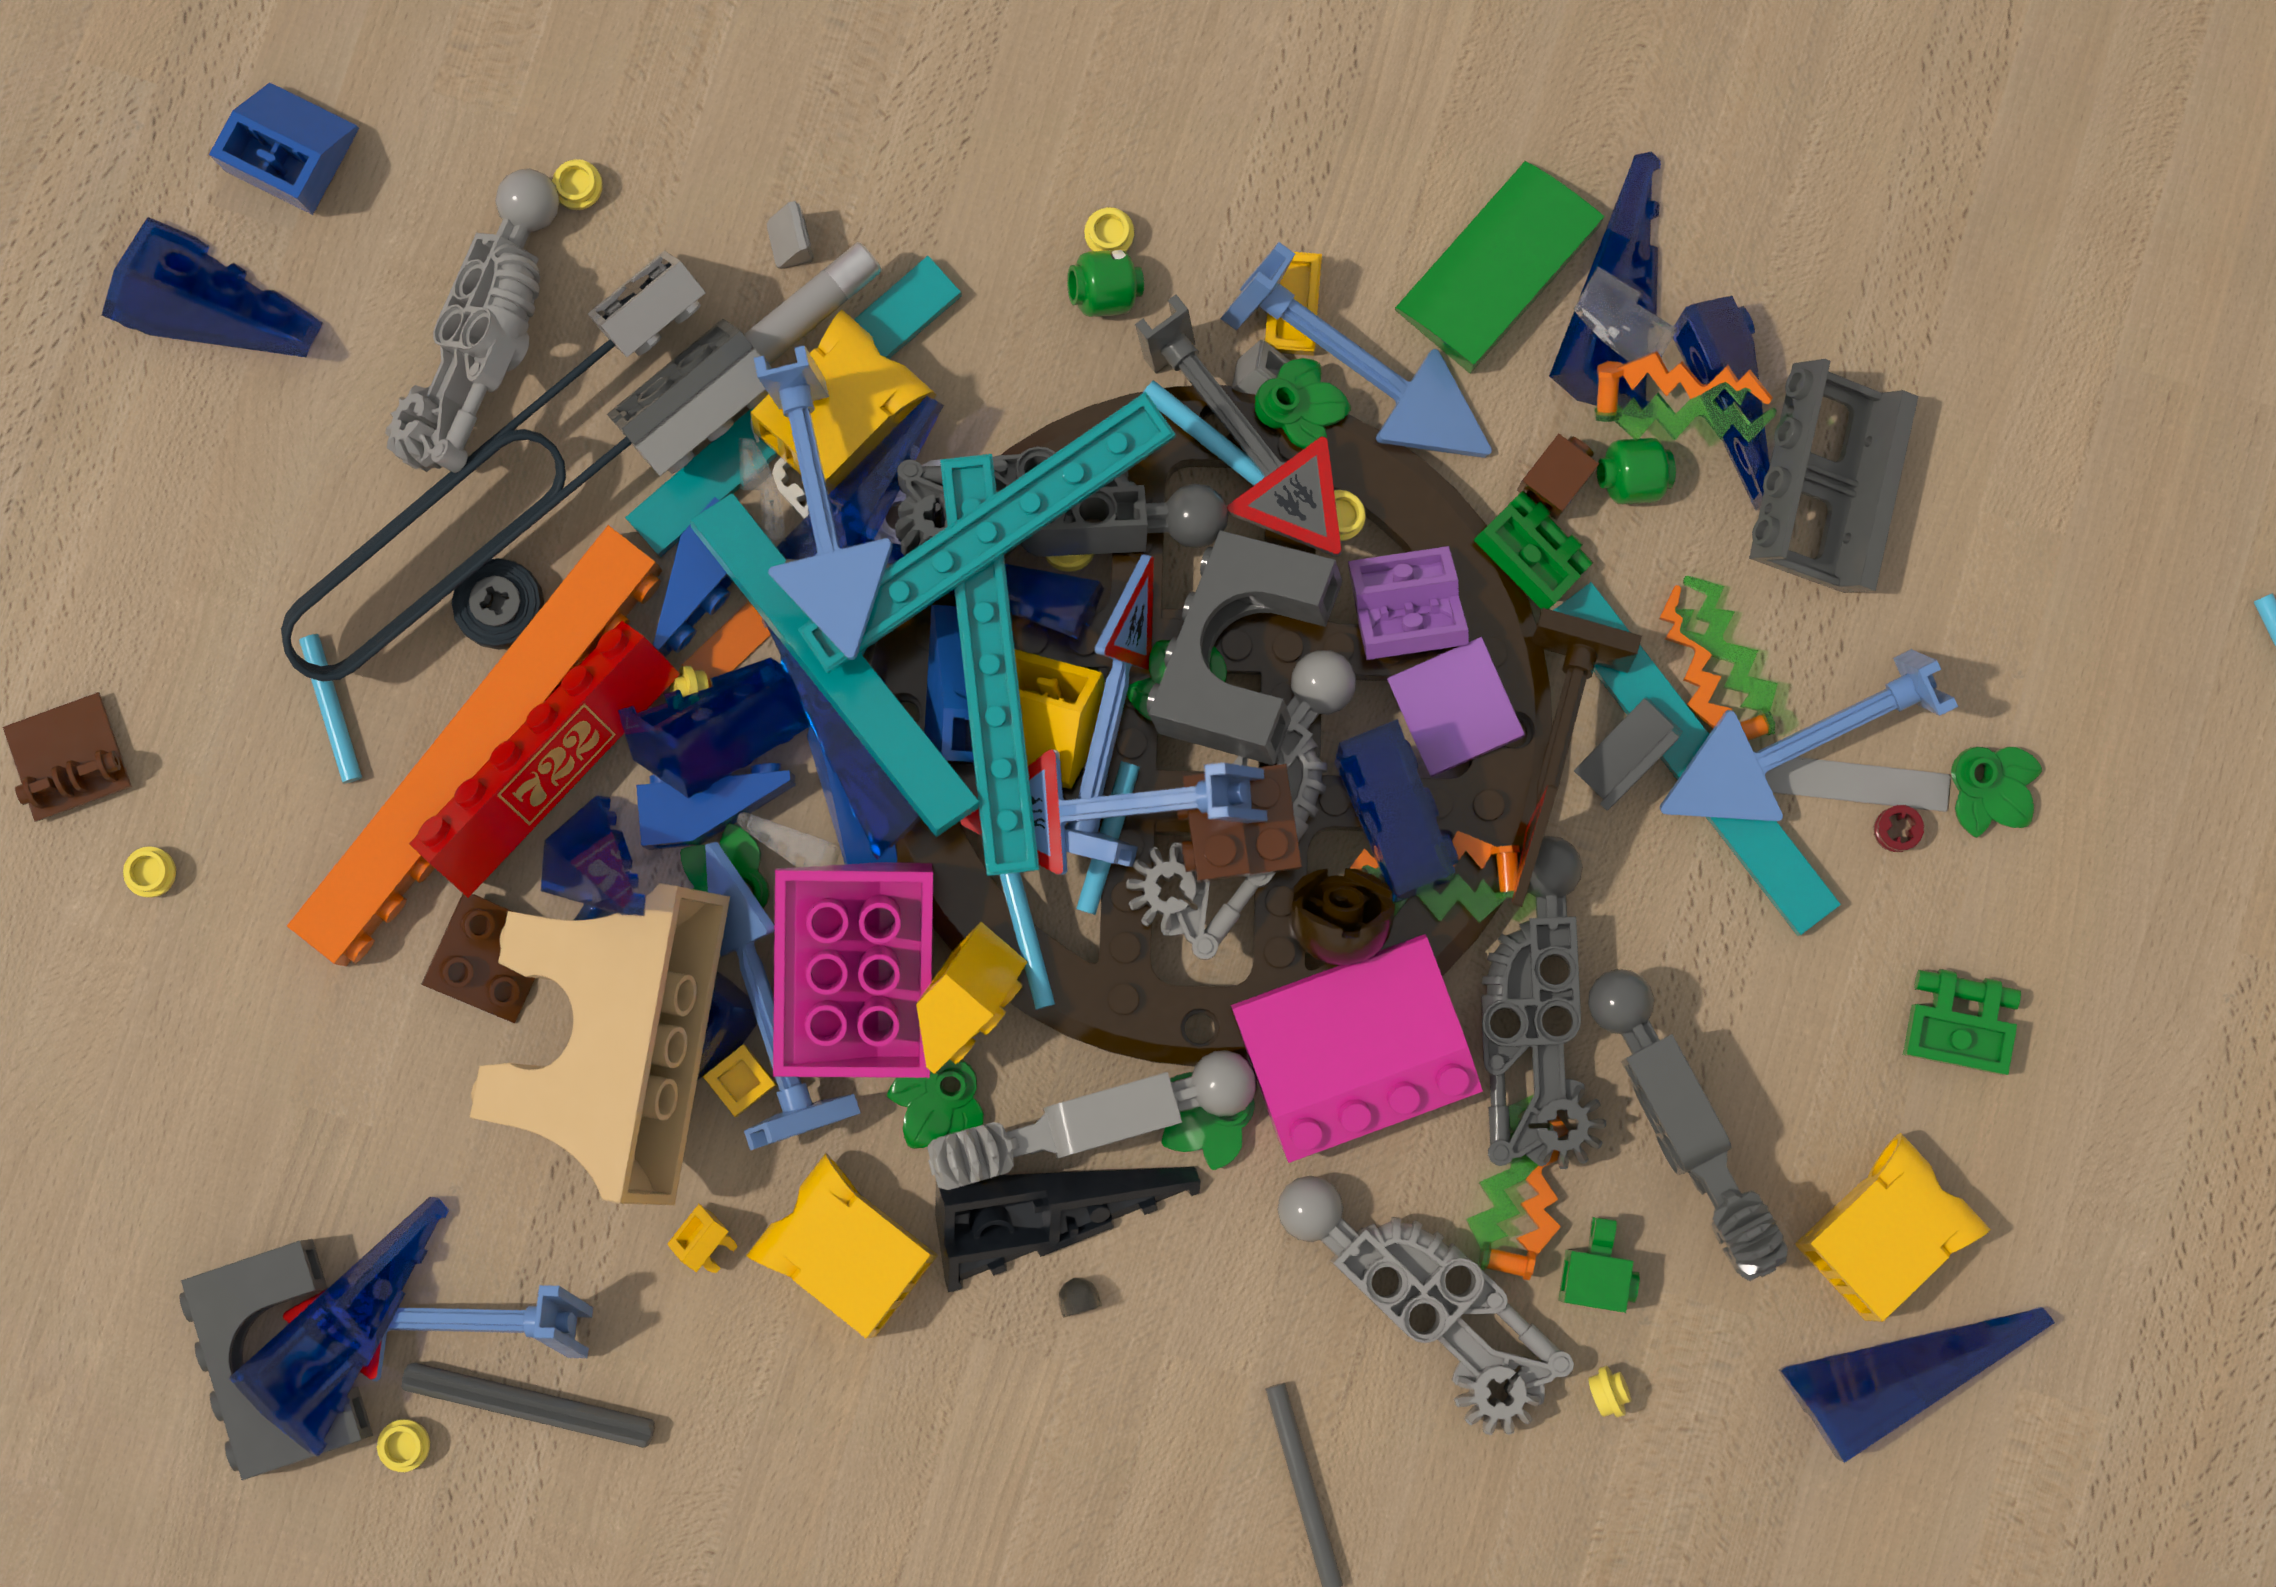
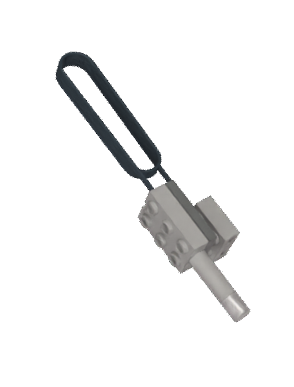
(661, 418)

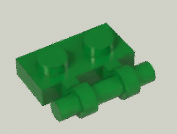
(1534, 550)
(1957, 1037)

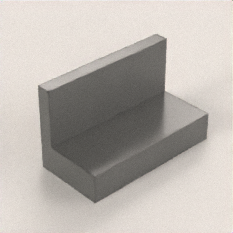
(1628, 752)

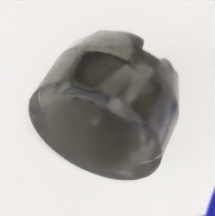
(1078, 1296)

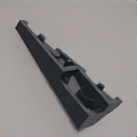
(1042, 1212)

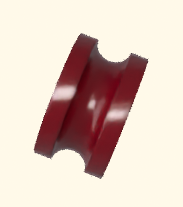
(1913, 833)

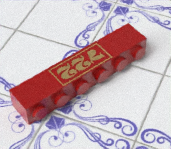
(543, 758)

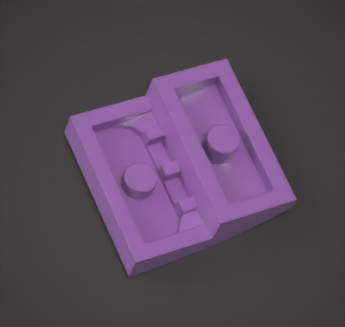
(1408, 603)
(1456, 707)

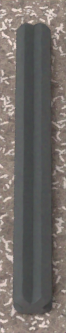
(528, 1405)

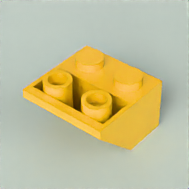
(1058, 710)
(967, 996)

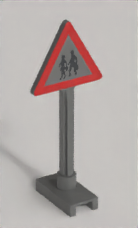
(1294, 495)

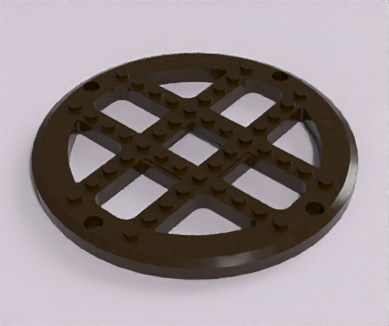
(1120, 998)

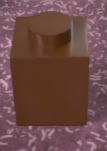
(1559, 474)

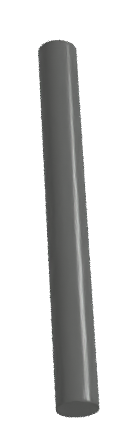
(1303, 1486)

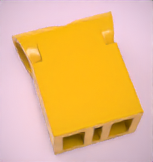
(862, 407)
(1890, 1232)
(844, 1250)

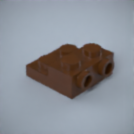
(1244, 849)

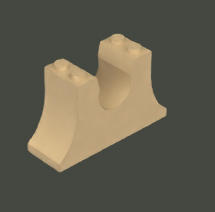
(636, 1041)

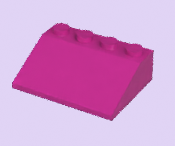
(851, 969)
(1356, 1048)

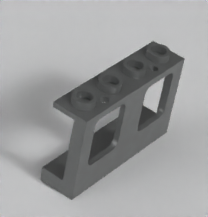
(1856, 488)

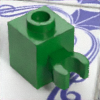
(1595, 1276)

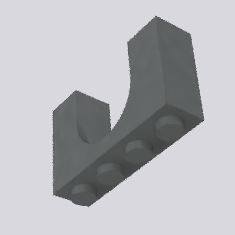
(1237, 580)
(223, 1309)

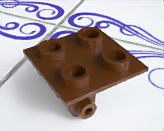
(66, 757)
(469, 958)

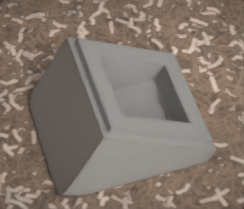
(789, 236)
(1256, 367)

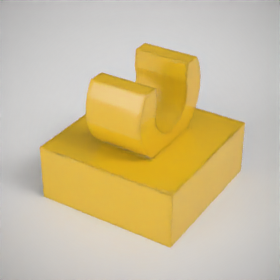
(740, 1080)
(699, 1238)

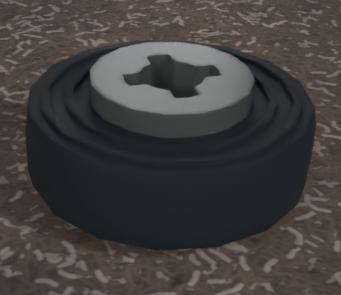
(506, 618)

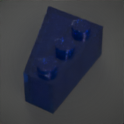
(718, 729)
(1395, 810)

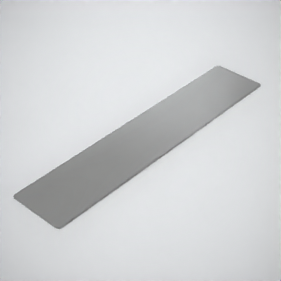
(1861, 783)

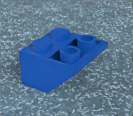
(284, 146)

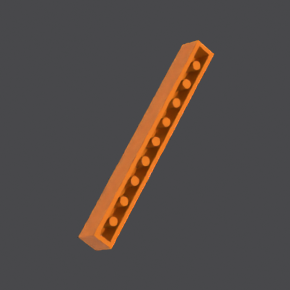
(380, 863)

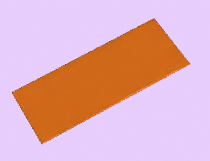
(730, 644)

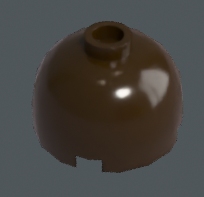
(1342, 916)

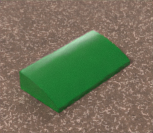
(1499, 265)

